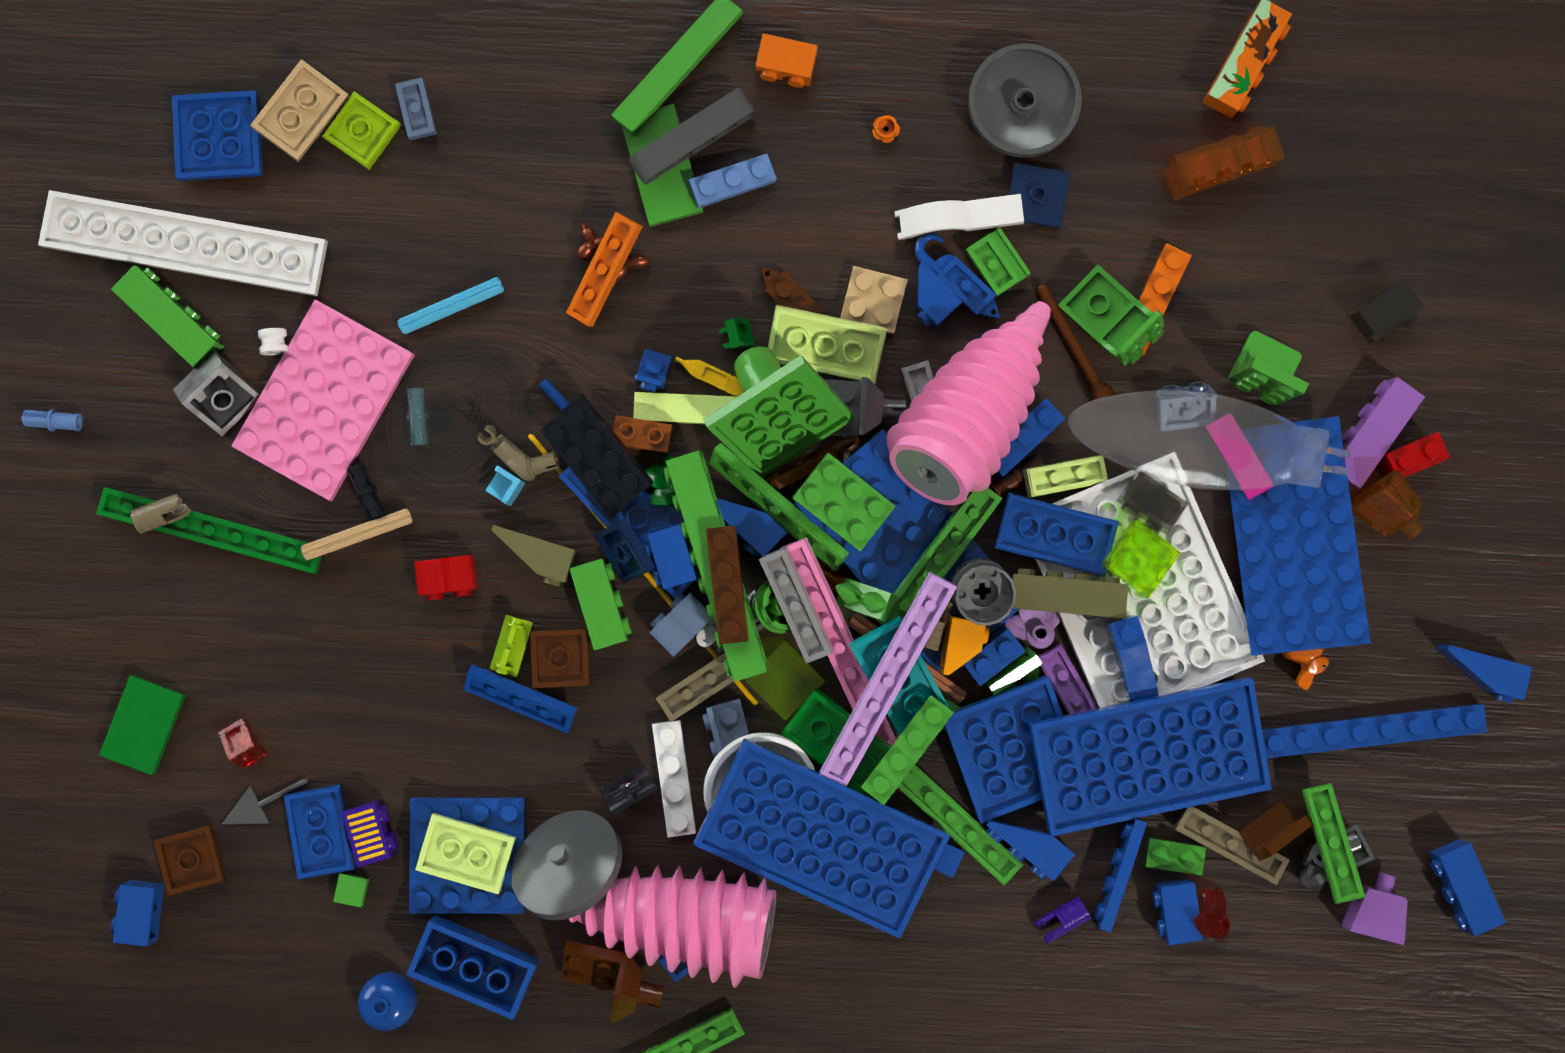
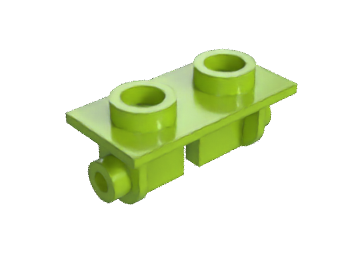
(511, 646)

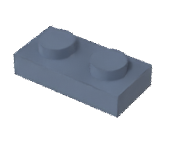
(416, 109)

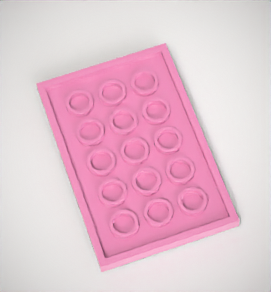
(323, 400)

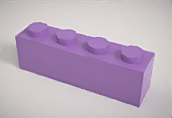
(1378, 428)

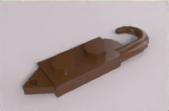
(787, 292)
(790, 473)

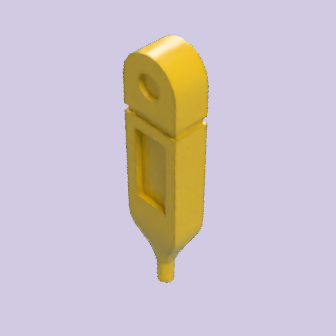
(712, 376)

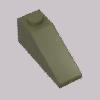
(541, 556)

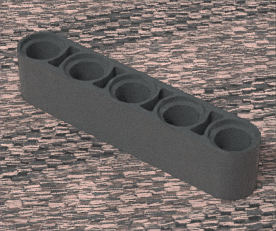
(692, 136)

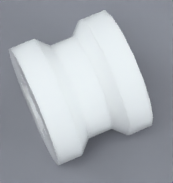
(273, 341)

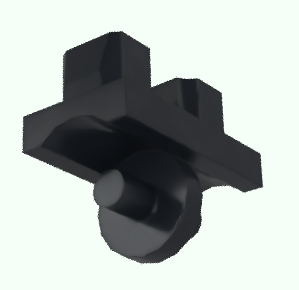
(628, 790)

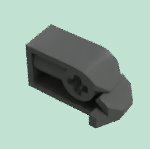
(1313, 869)

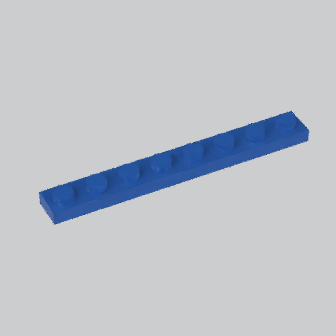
(1374, 730)

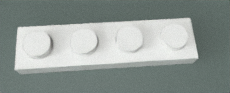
(674, 778)

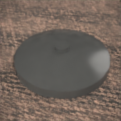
(1024, 100)
(566, 865)

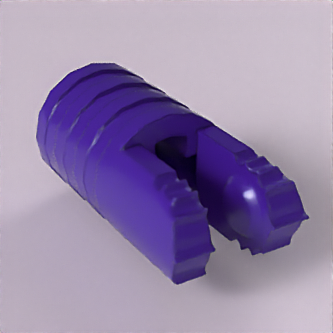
(1070, 916)

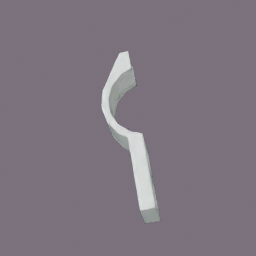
(960, 215)

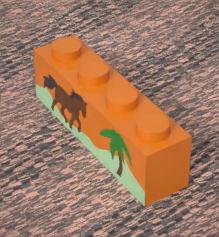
(1247, 58)

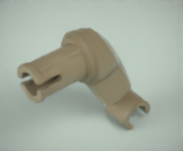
(515, 459)

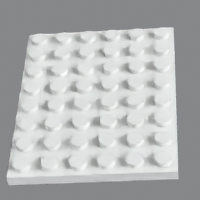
(1189, 621)

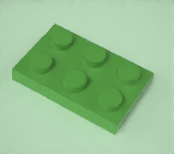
(843, 502)

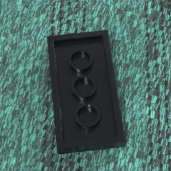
(596, 456)

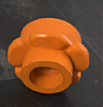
(890, 123)

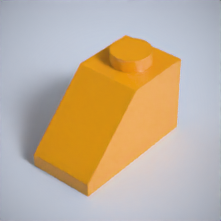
(961, 643)

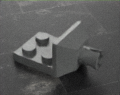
(867, 406)

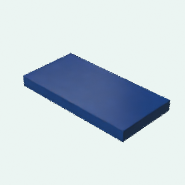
(1055, 534)

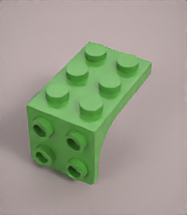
(1112, 316)
(1268, 370)

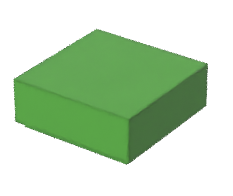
(351, 889)

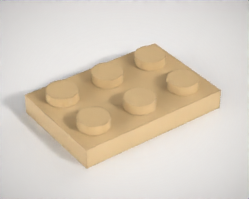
(299, 110)

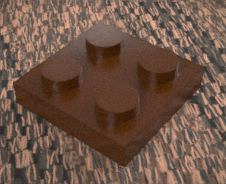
(560, 658)
(190, 860)

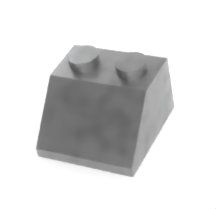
(217, 393)

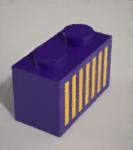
(370, 832)

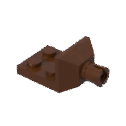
(610, 970)

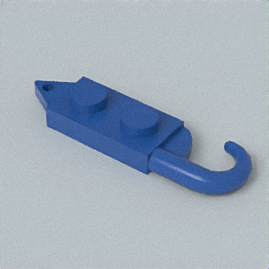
(960, 279)

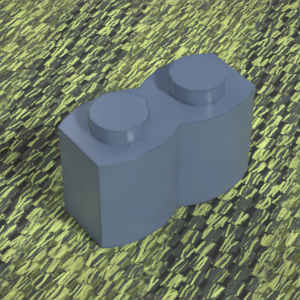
(680, 624)

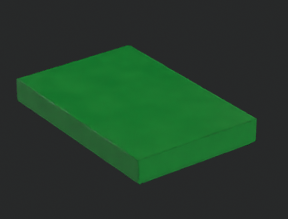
(142, 724)

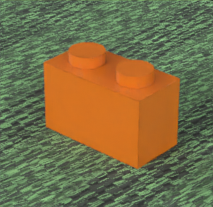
(786, 60)

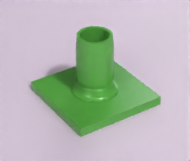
(778, 411)

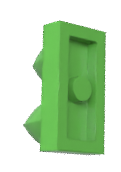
(865, 599)
(1023, 668)
(1174, 856)

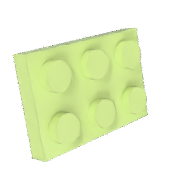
(465, 853)

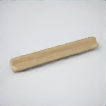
(356, 534)

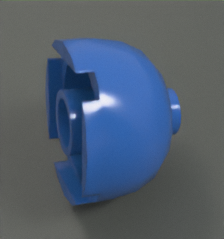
(387, 1001)

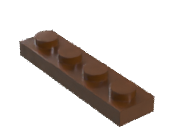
(727, 584)

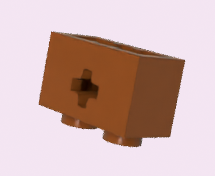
(644, 435)

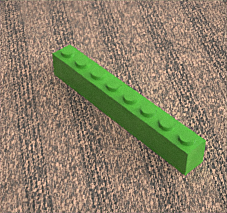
(700, 511)

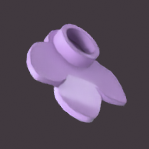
(1029, 621)

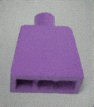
(1380, 912)

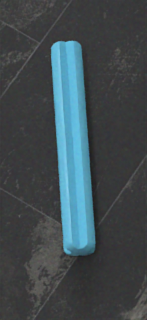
(450, 305)

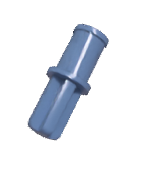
(52, 420)

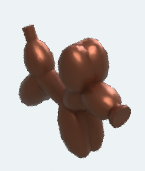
(591, 243)

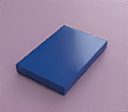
(319, 832)

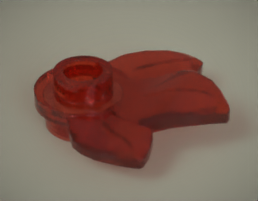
(1214, 919)

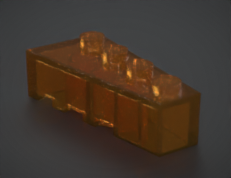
(1222, 161)

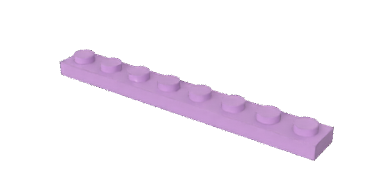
(888, 678)

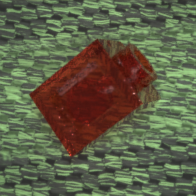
(241, 744)

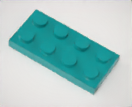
(917, 686)

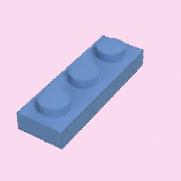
(732, 181)

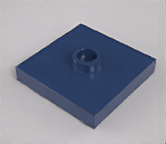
(1041, 192)
(624, 551)

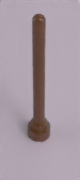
(1099, 389)

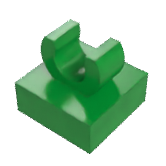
(739, 334)

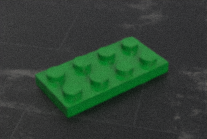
(819, 726)

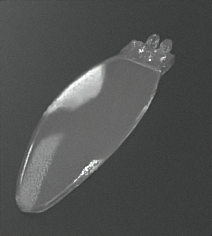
(1204, 440)

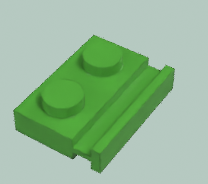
(997, 262)

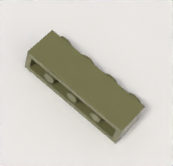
(1070, 595)

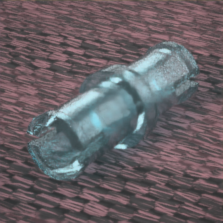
(417, 416)

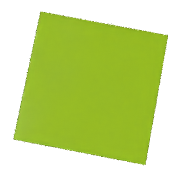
(361, 130)

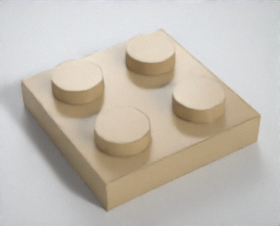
(874, 298)

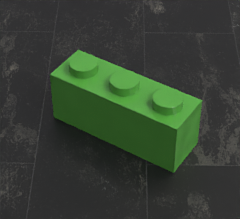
(600, 603)

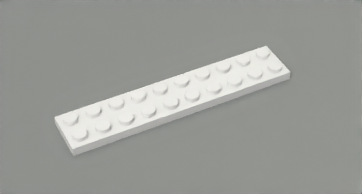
(183, 243)

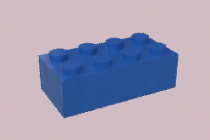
(473, 967)

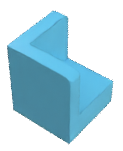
(505, 486)

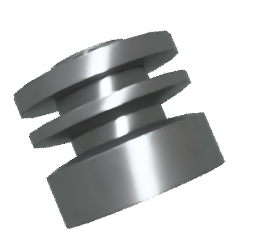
(996, 599)

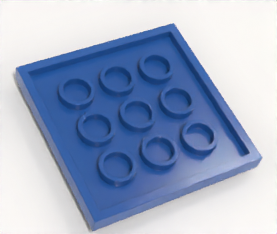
(996, 747)
(441, 895)

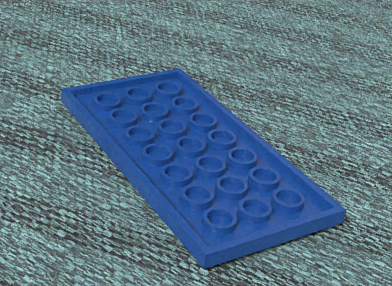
(902, 535)
(1301, 562)
(1150, 756)
(821, 838)

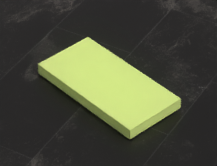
(827, 343)

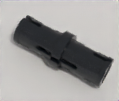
(366, 492)

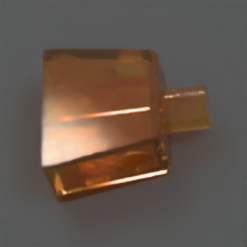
(1389, 506)

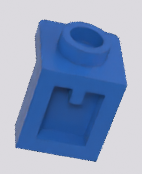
(653, 370)

